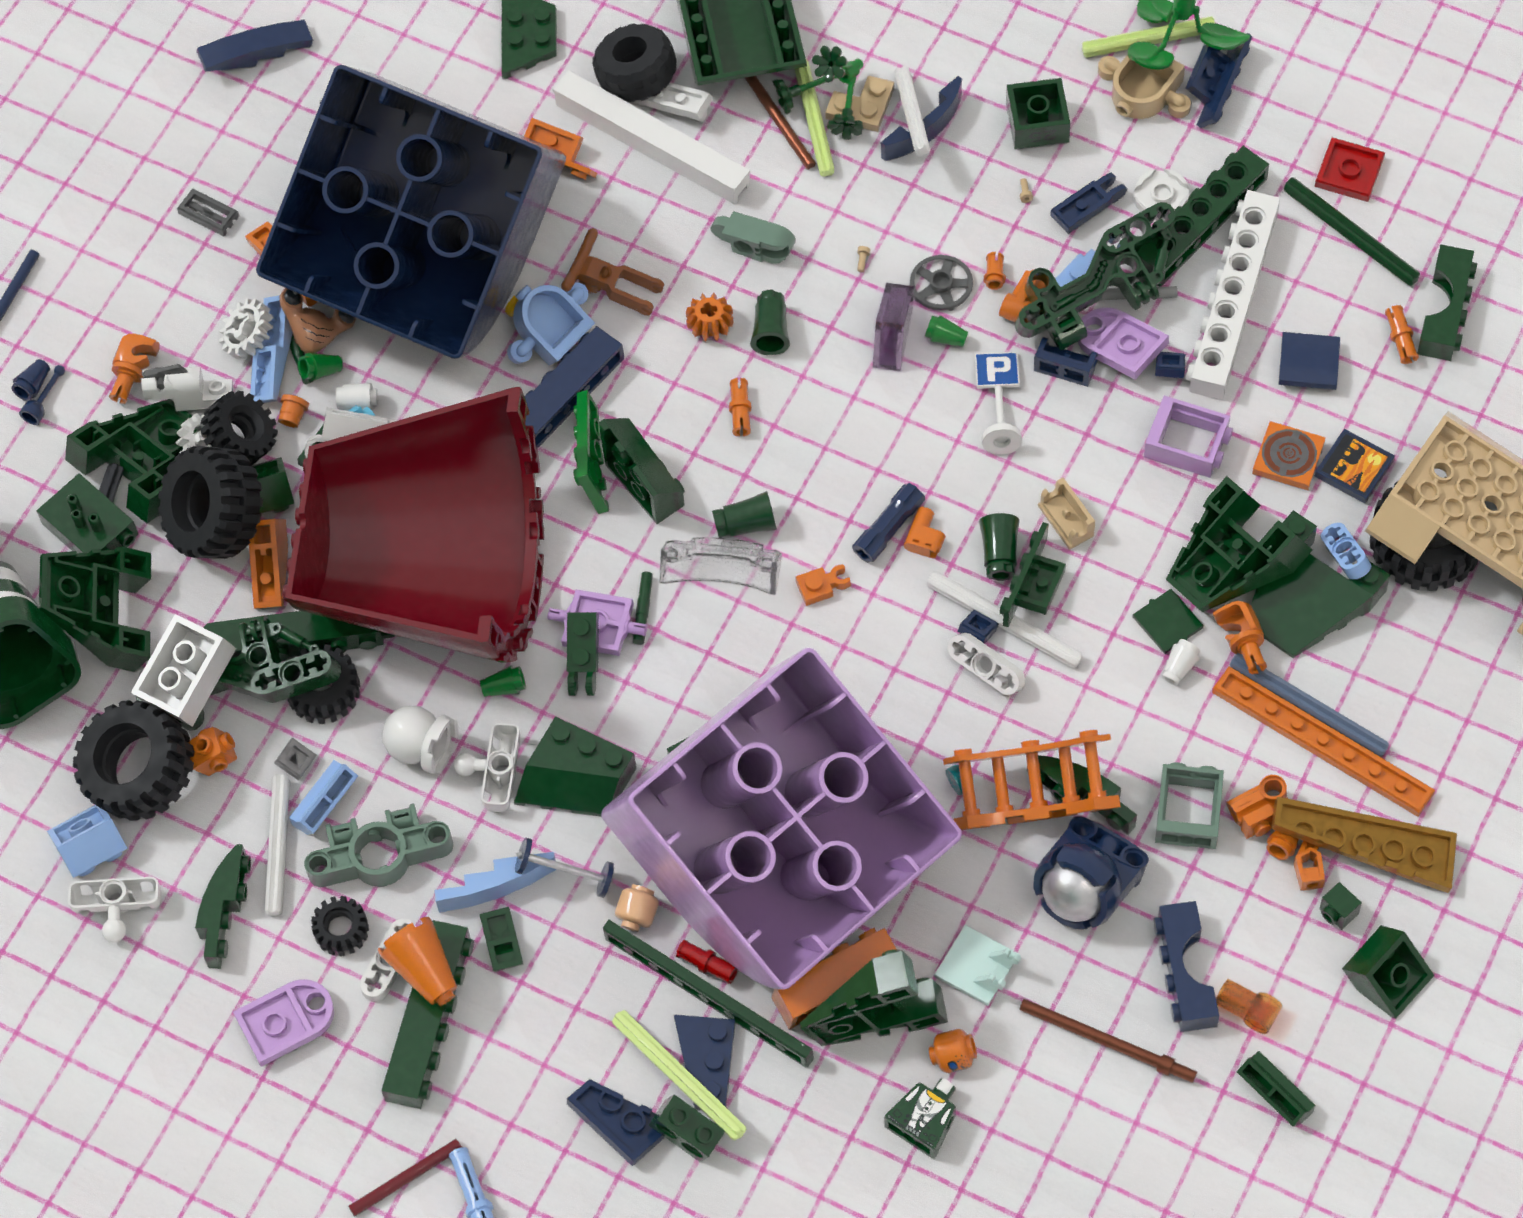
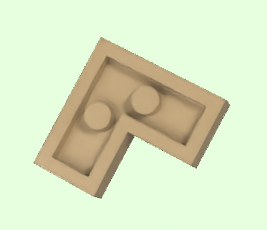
(869, 106)

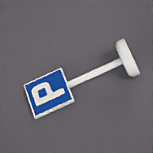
(999, 372)

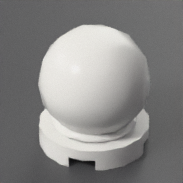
(417, 736)

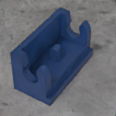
(1064, 363)

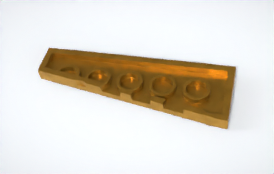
(1388, 844)

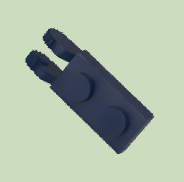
(1087, 202)

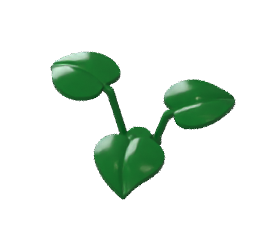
(1157, 11)

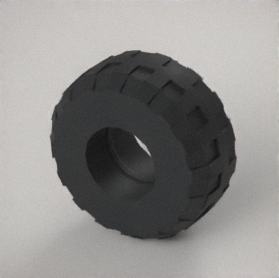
(634, 62)

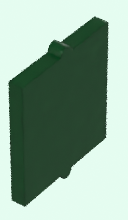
(1167, 620)

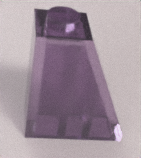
(892, 326)

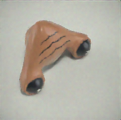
(312, 327)

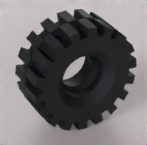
(245, 414)
(332, 700)

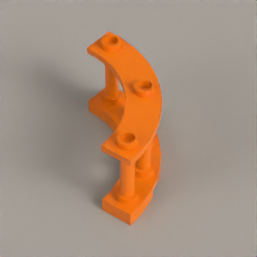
(1039, 807)

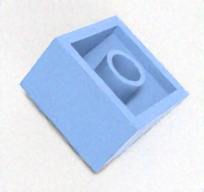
(87, 841)

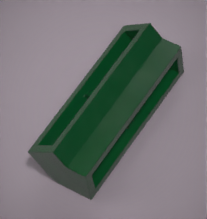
(1276, 1089)

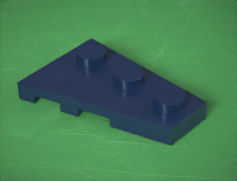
(707, 1051)

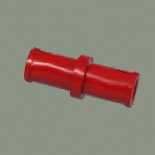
(706, 961)

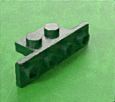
(1036, 582)

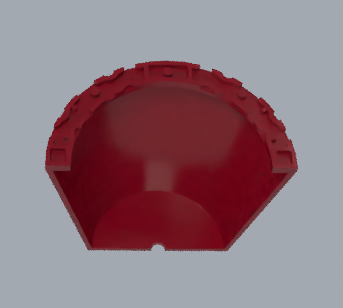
(426, 528)

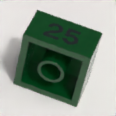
(1038, 113)

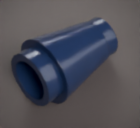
(30, 381)

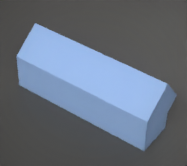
(322, 797)

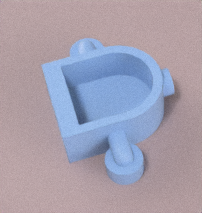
(548, 322)

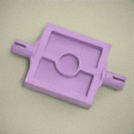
(613, 618)

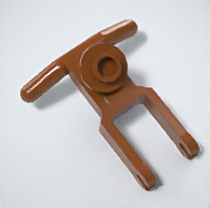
(604, 276)

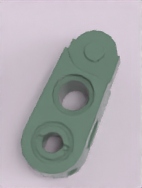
(754, 237)

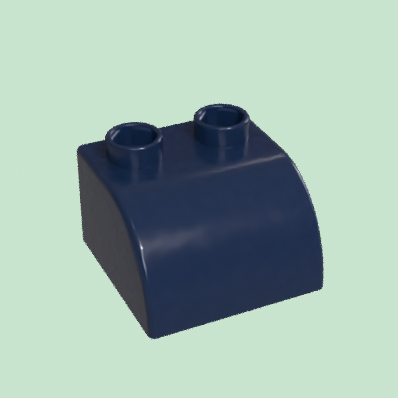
(429, 202)

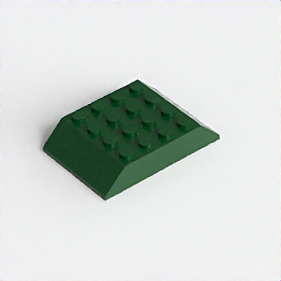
(740, 38)

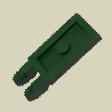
(582, 650)

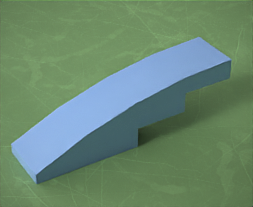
(492, 884)

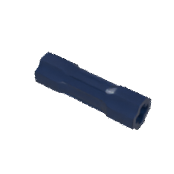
(901, 507)

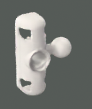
(494, 782)
(131, 899)

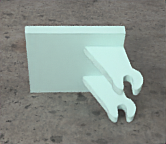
(977, 965)

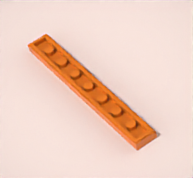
(1323, 741)

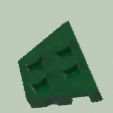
(527, 34)

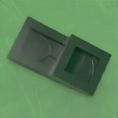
(501, 939)

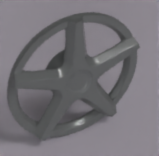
(941, 282)

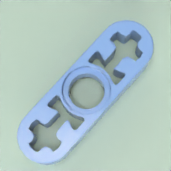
(1345, 559)

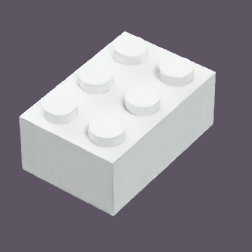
(183, 670)

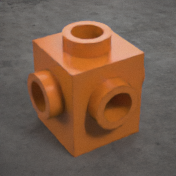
(212, 751)

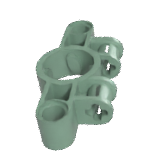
(346, 841)

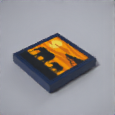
(1354, 466)

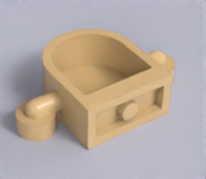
(1144, 91)

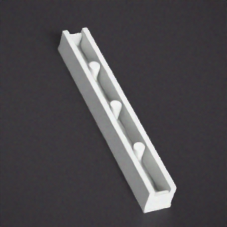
(651, 137)

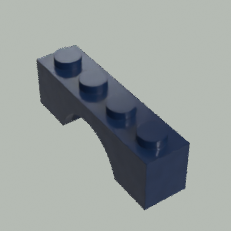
(1194, 1002)

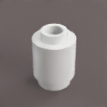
(356, 394)

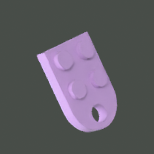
(1122, 341)
(283, 1019)

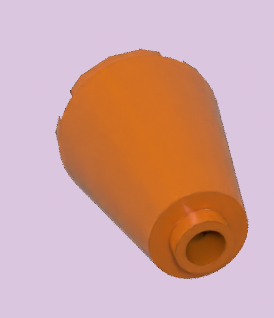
(421, 961)

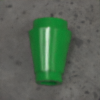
(945, 332)
(317, 366)
(505, 682)

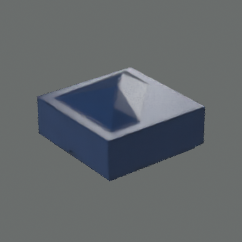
(1170, 365)
(978, 626)

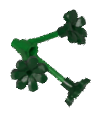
(831, 66)

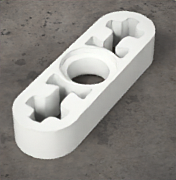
(998, 662)
(371, 975)

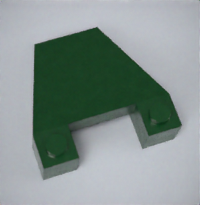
(139, 443)
(1225, 559)
(1314, 598)
(83, 599)
(875, 1000)

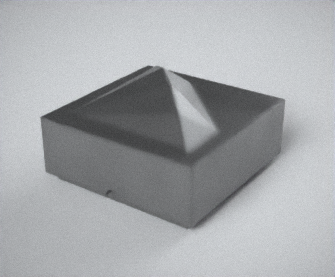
(295, 759)

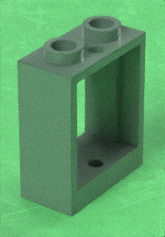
(1182, 832)

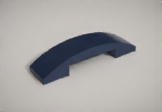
(899, 141)

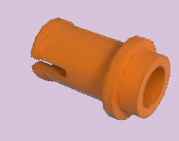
(994, 275)

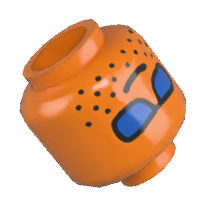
(953, 1050)

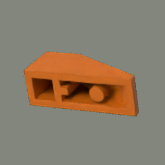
(269, 563)

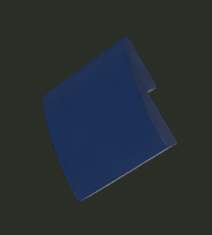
(1309, 360)

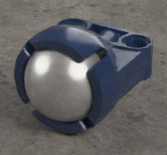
(1088, 874)

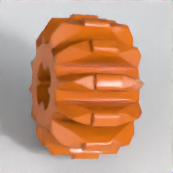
(709, 317)

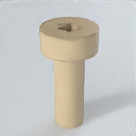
(1026, 196)
(862, 251)

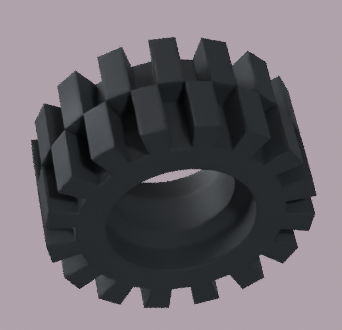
(340, 909)

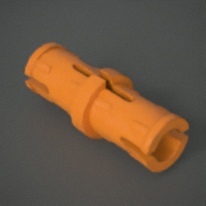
(1401, 334)
(740, 407)

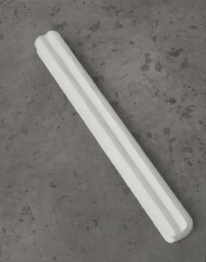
(912, 111)
(277, 845)

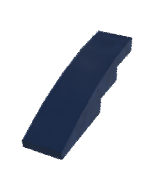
(246, 47)

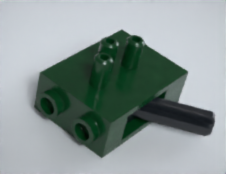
(87, 516)

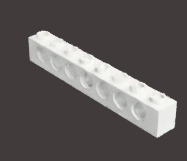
(1213, 380)

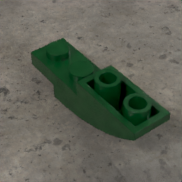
(1118, 818)
(222, 897)

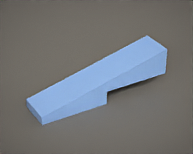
(270, 360)

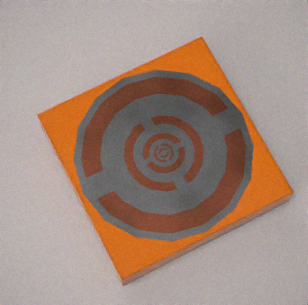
(1288, 455)

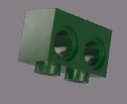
(687, 1128)

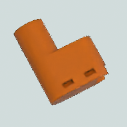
(922, 538)

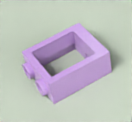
(1195, 416)

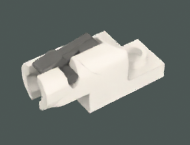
(183, 386)

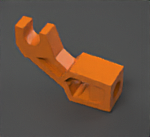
(1309, 877)

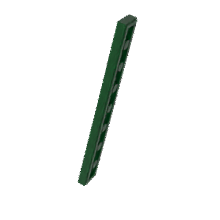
(708, 994)

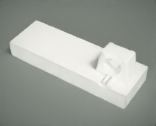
(680, 101)

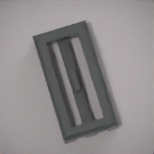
(204, 221)

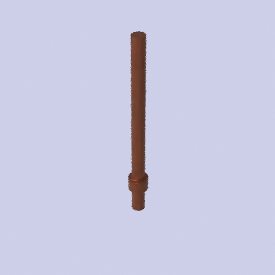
(781, 122)
(1164, 1063)

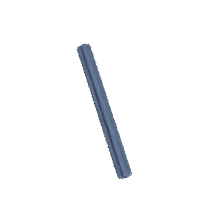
(1313, 707)

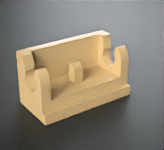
(1067, 514)

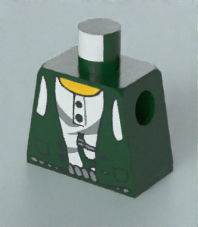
(923, 1116)

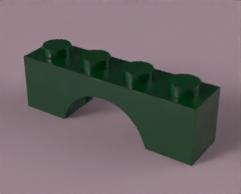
(1440, 330)

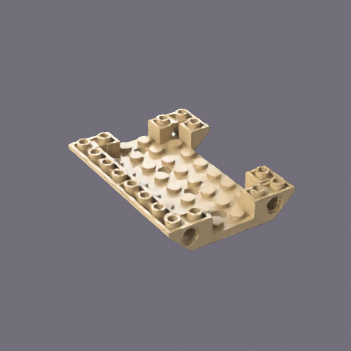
(1455, 505)

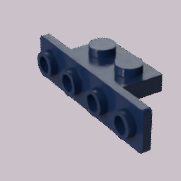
(1213, 79)

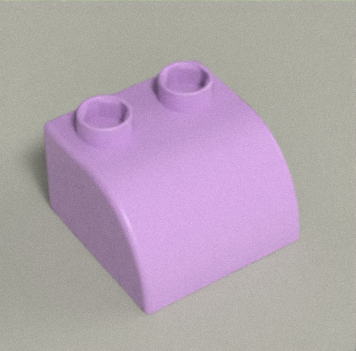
(782, 823)

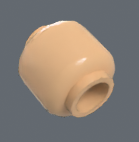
(636, 907)

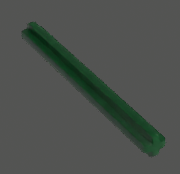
(1351, 231)

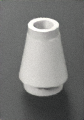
(1181, 660)

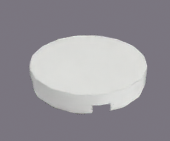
(1161, 187)

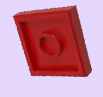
(1349, 169)

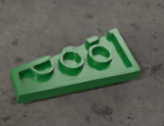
(588, 451)

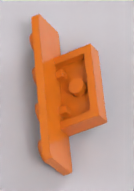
(560, 140)

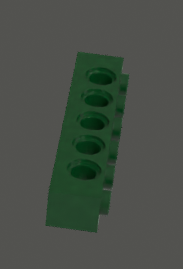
(1251, 174)

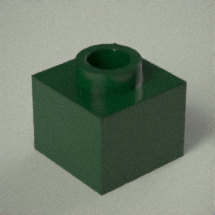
(1340, 906)

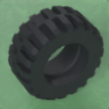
(210, 502)
(1432, 569)
(106, 741)

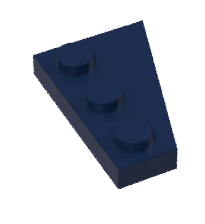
(616, 1120)

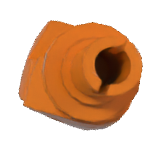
(128, 366)
(1242, 618)

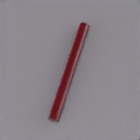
(403, 1178)

